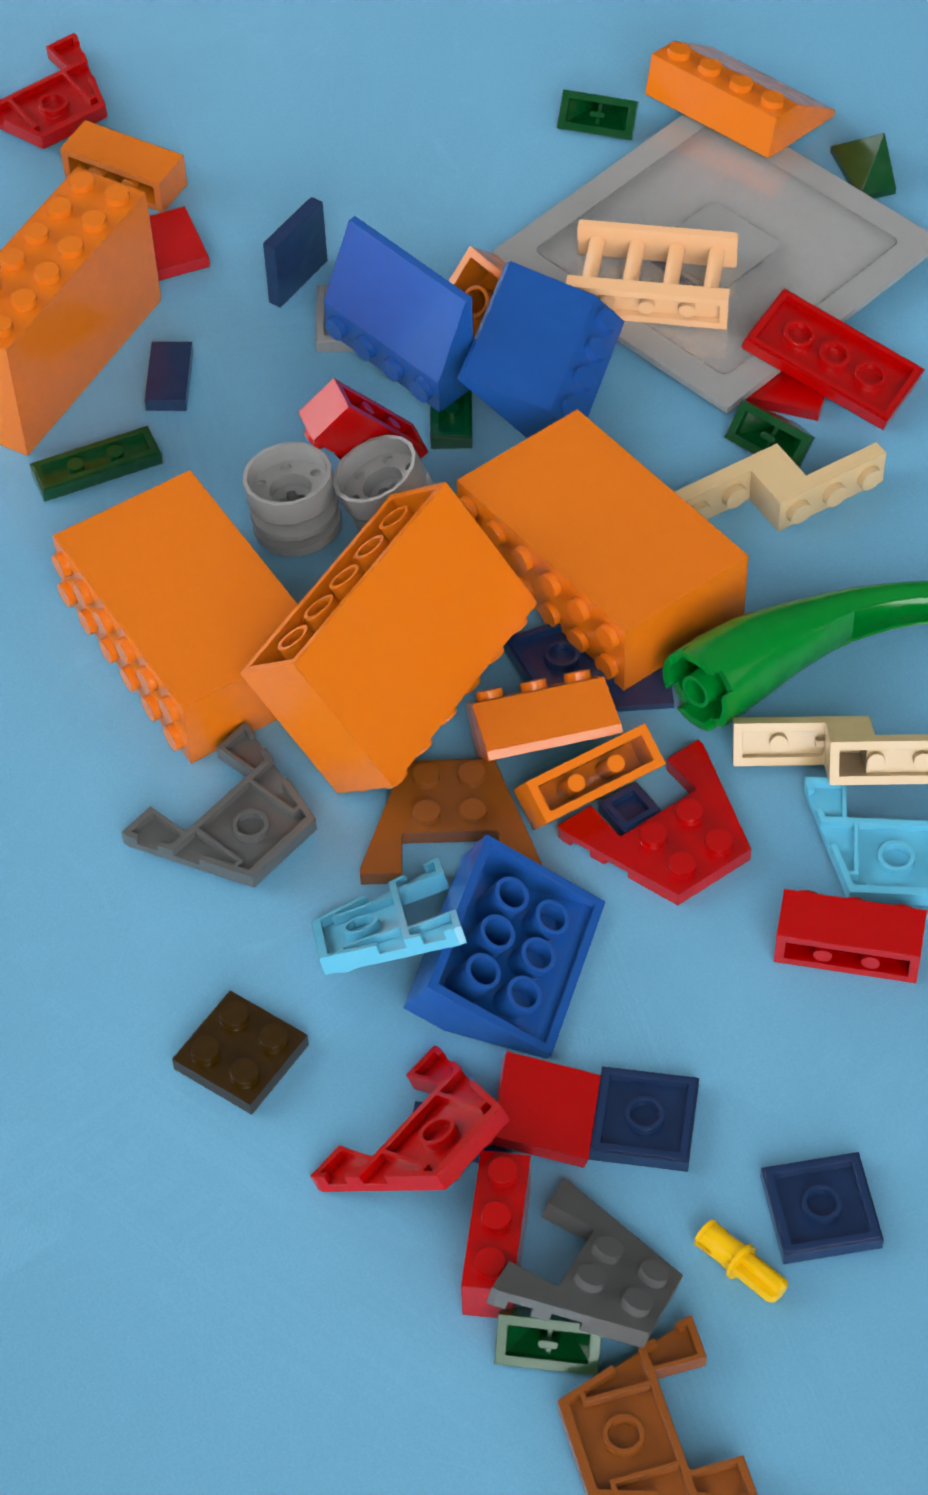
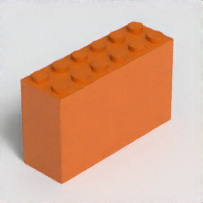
(70, 299)
(606, 547)
(175, 608)
(390, 639)

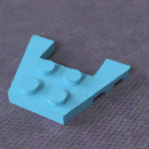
(871, 856)
(379, 929)

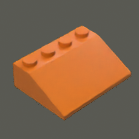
(732, 97)

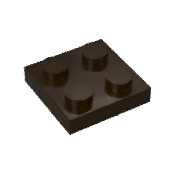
(240, 1052)

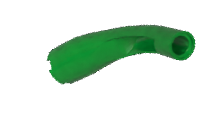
(760, 651)

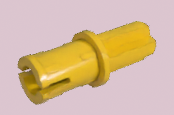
(740, 1261)

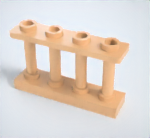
(652, 300)

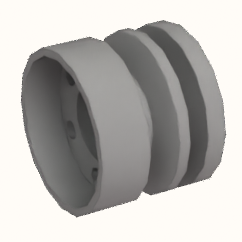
(375, 472)
(292, 499)

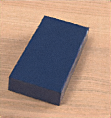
(169, 376)

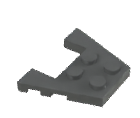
(244, 830)
(612, 1286)

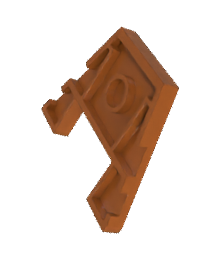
(444, 804)
(625, 1431)

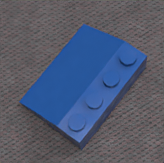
(399, 315)
(540, 349)
(520, 956)

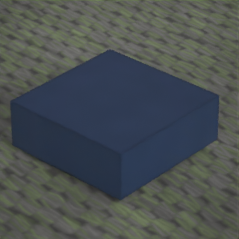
(627, 808)

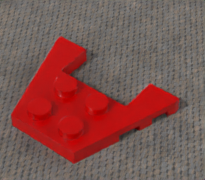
(56, 103)
(678, 847)
(431, 1144)

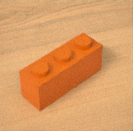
(127, 161)
(589, 776)

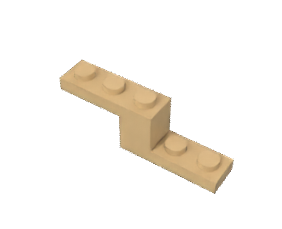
(782, 488)
(840, 743)

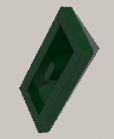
(597, 114)
(866, 165)
(760, 428)
(545, 1344)

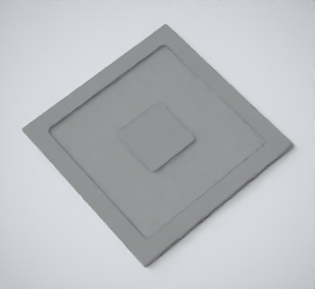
(794, 231)

